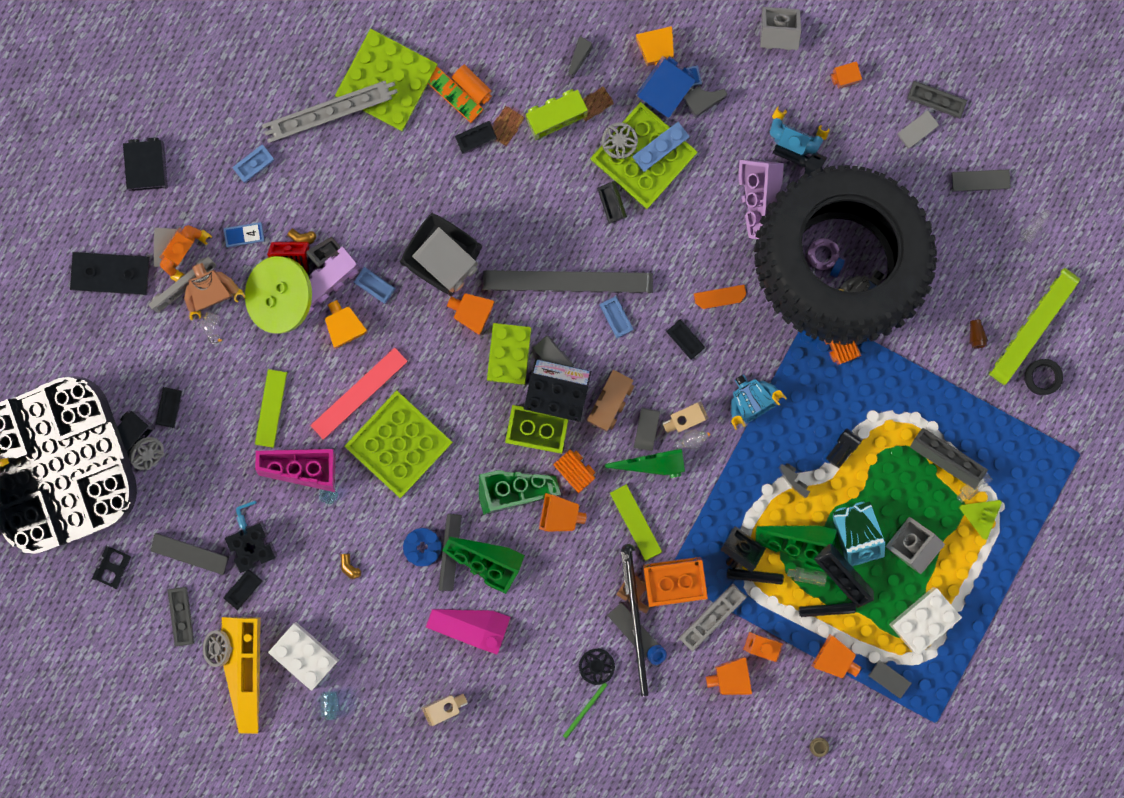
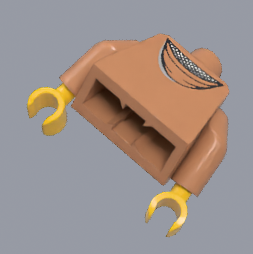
(208, 290)

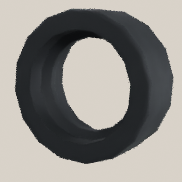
(1043, 391)

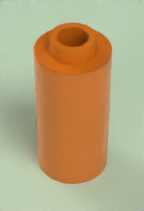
(472, 85)

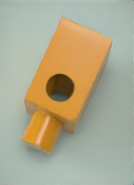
(655, 45)
(343, 325)

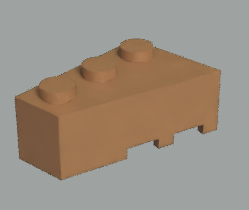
(611, 401)

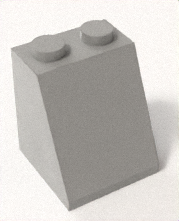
(446, 260)

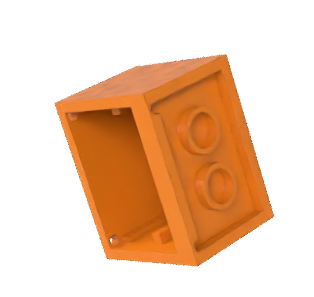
(675, 581)

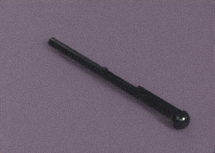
(630, 587)

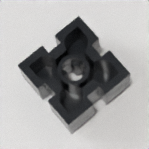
(256, 536)

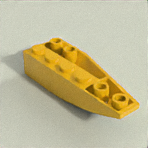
(243, 670)

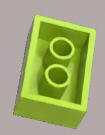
(556, 114)
(509, 354)
(536, 430)

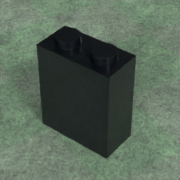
(145, 164)

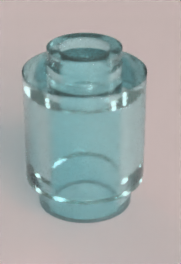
(329, 705)

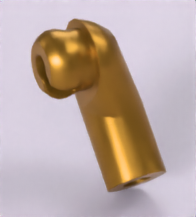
(308, 237)
(347, 568)

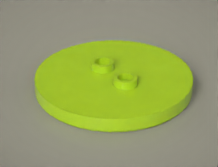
(278, 295)

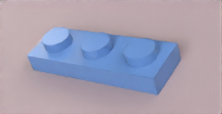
(661, 147)

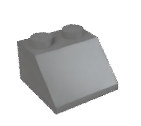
(780, 28)
(915, 545)

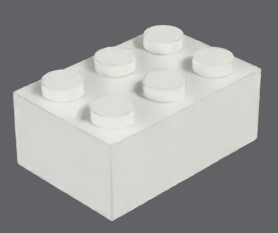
(925, 621)
(303, 656)

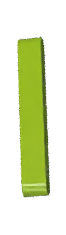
(1035, 326)

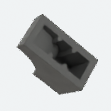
(700, 101)

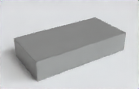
(918, 129)

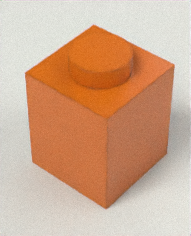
(846, 75)

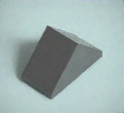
(323, 251)

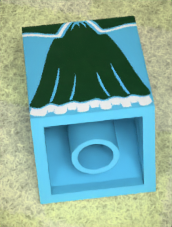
(859, 533)

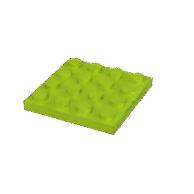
(389, 61)
(647, 185)
(398, 444)

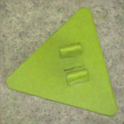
(982, 515)

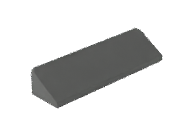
(948, 458)
(189, 553)
(448, 564)

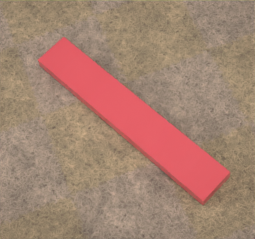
(359, 393)

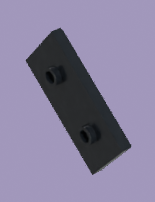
(109, 273)

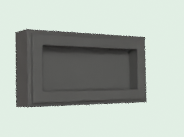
(889, 679)

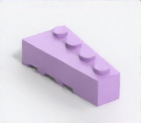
(330, 278)

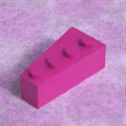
(302, 467)

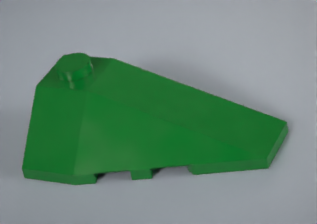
(662, 463)
(508, 490)
(797, 541)
(492, 562)

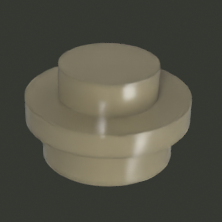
(819, 747)

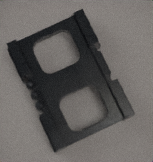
(107, 565)

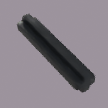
(755, 576)
(830, 609)

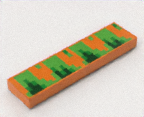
(454, 95)

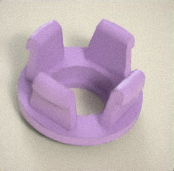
(834, 254)

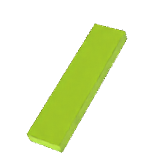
(271, 408)
(635, 522)

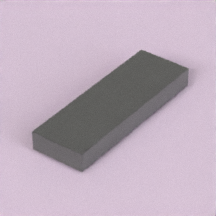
(937, 99)
(981, 180)
(180, 616)
(623, 620)

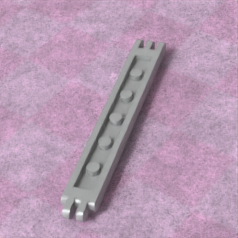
(329, 110)

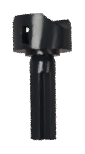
(810, 163)

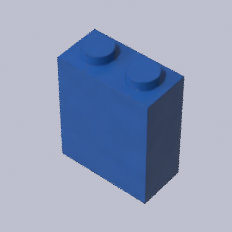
(666, 86)

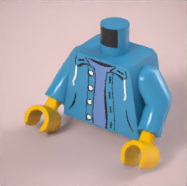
(794, 139)
(752, 400)

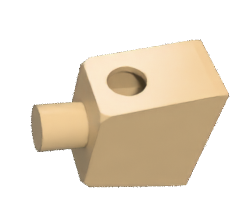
(694, 415)
(435, 711)

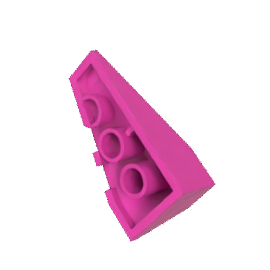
(475, 627)

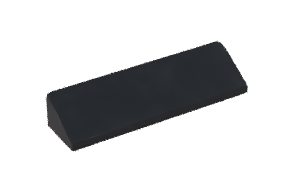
(845, 576)

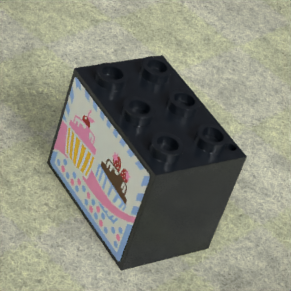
(557, 390)

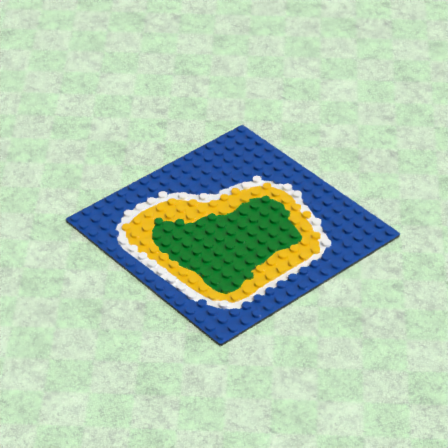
(887, 406)

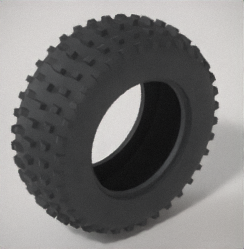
(881, 209)

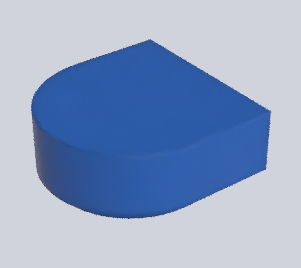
(837, 267)

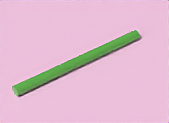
(585, 710)

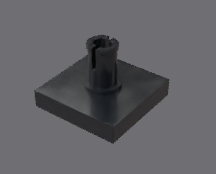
(742, 550)

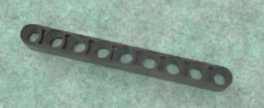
(567, 281)

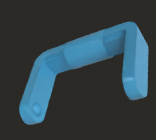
(241, 520)

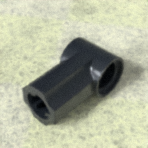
(846, 444)

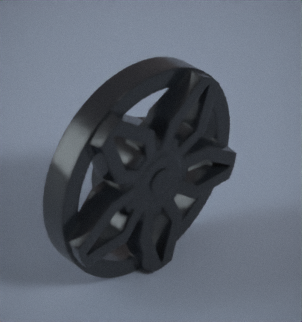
(596, 666)

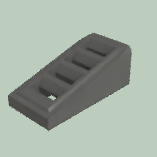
(581, 52)

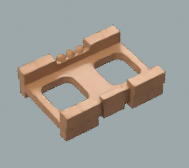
(641, 587)

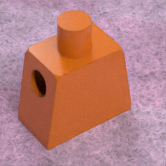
(471, 311)
(560, 514)
(763, 647)
(836, 659)
(731, 678)

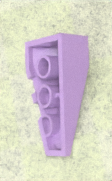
(761, 184)

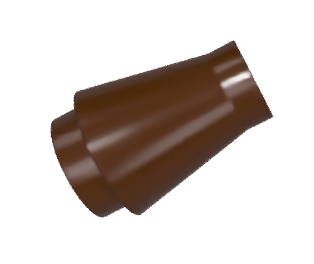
(977, 335)

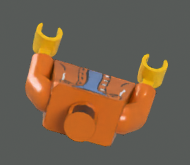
(178, 247)

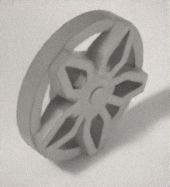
(619, 140)
(146, 453)
(216, 648)

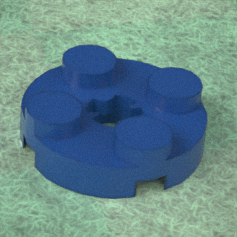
(413, 540)

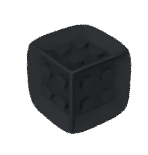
(427, 228)

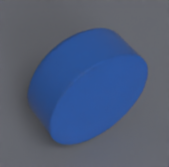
(656, 654)

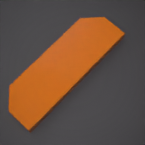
(720, 297)

